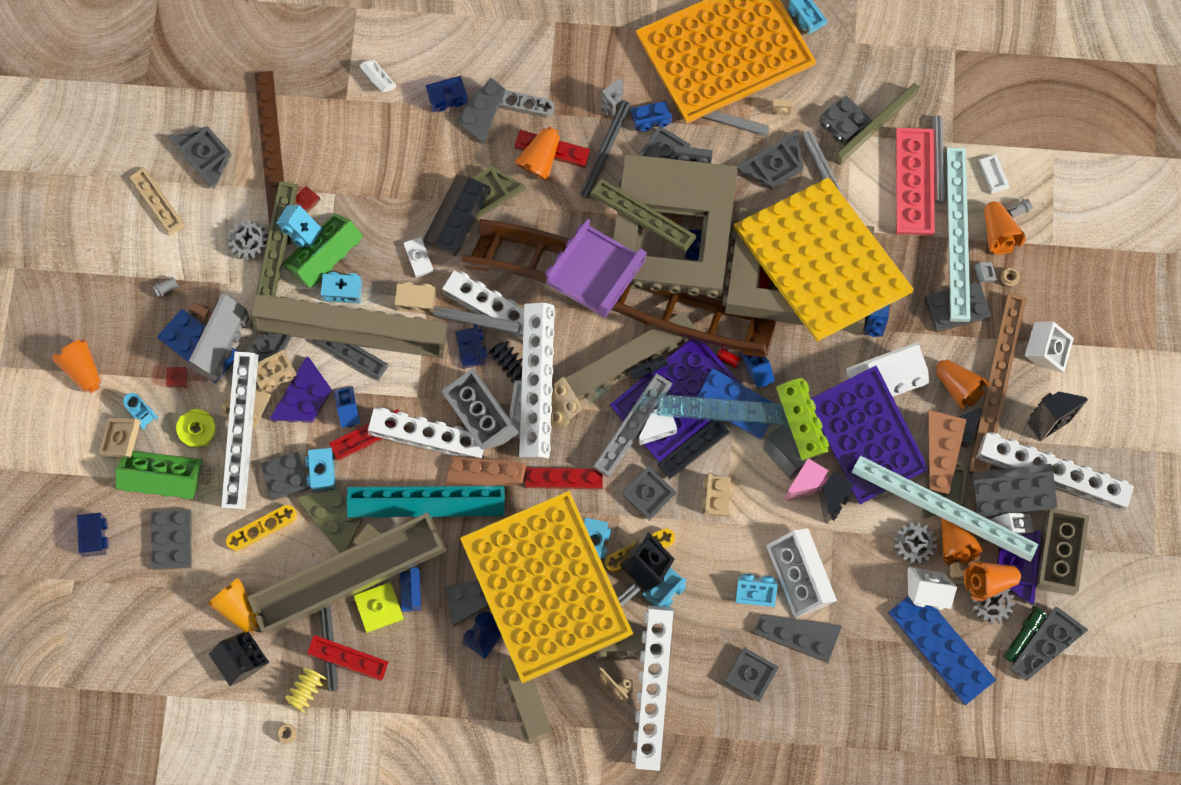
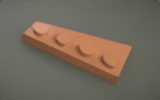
(945, 440)
(484, 472)

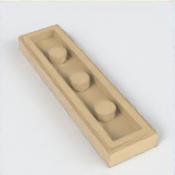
(156, 201)

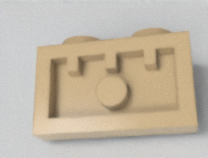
(274, 371)
(717, 495)

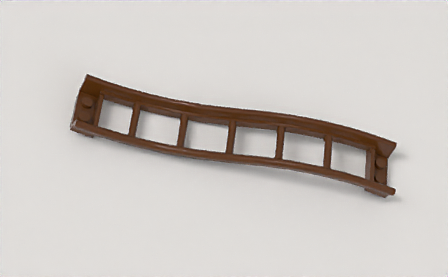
(492, 233)

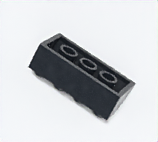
(456, 214)
(1054, 413)

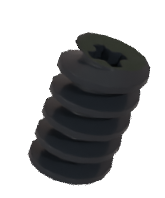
(507, 360)

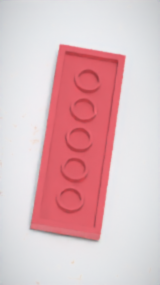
(915, 181)

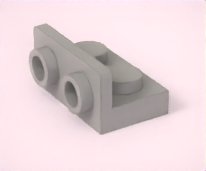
(612, 97)

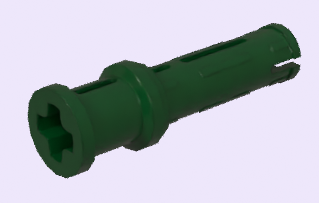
(1029, 627)

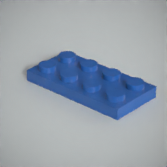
(183, 336)
(722, 387)

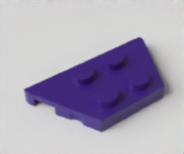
(303, 396)
(1028, 569)

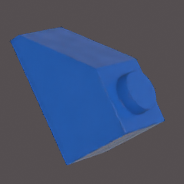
(758, 370)
(347, 407)

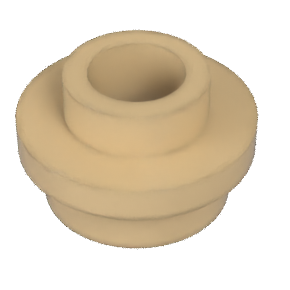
(1012, 272)
(280, 731)

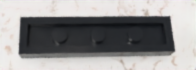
(693, 448)

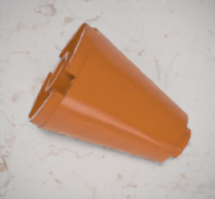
(540, 154)
(1001, 229)
(79, 365)
(961, 383)
(958, 544)
(989, 579)

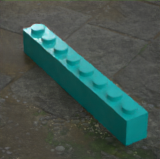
(418, 500)

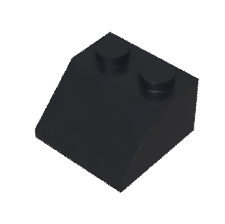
(647, 562)

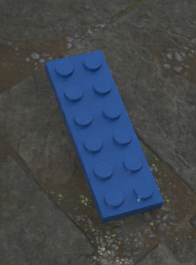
(943, 649)

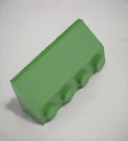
(331, 245)
(159, 474)

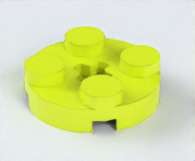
(189, 420)

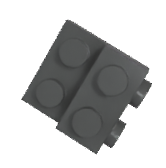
(844, 120)

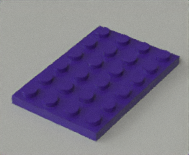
(687, 373)
(865, 422)

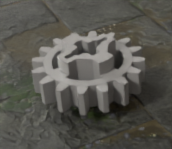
(242, 234)
(922, 543)
(997, 608)

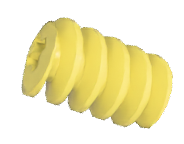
(304, 689)

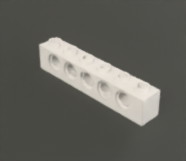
(458, 281)
(416, 438)

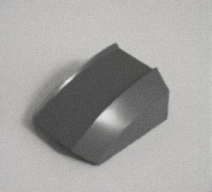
(784, 451)

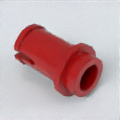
(728, 357)

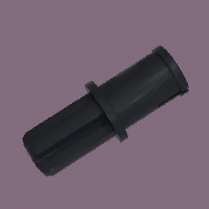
(649, 367)

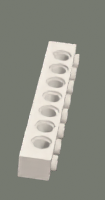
(537, 394)
(240, 430)
(1121, 488)
(651, 759)

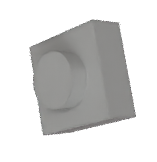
(985, 272)

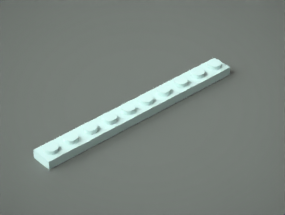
(958, 235)
(945, 508)

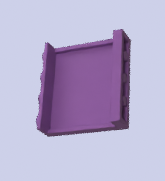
(594, 269)

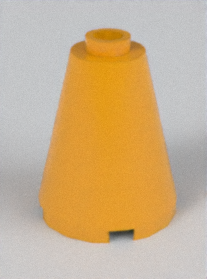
(235, 607)

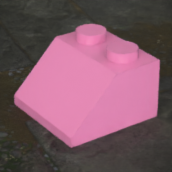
(809, 480)

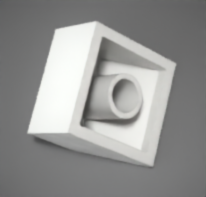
(1049, 346)
(930, 588)

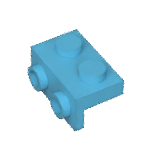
(807, 14)

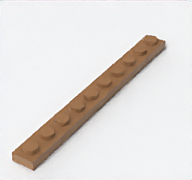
(999, 375)

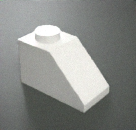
(657, 428)
(1015, 522)

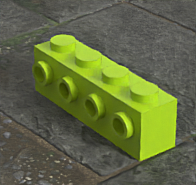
(802, 418)

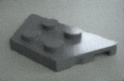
(203, 152)
(775, 163)

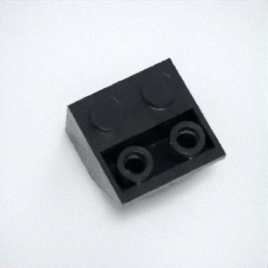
(834, 494)
(238, 657)

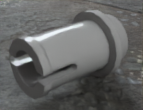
(1019, 208)
(165, 286)

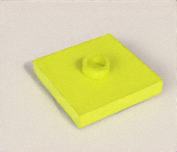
(378, 607)

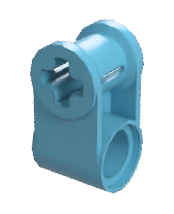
(140, 411)

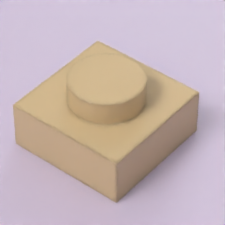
(781, 106)

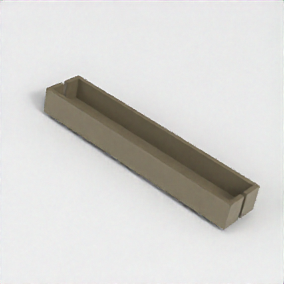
(349, 326)
(346, 574)

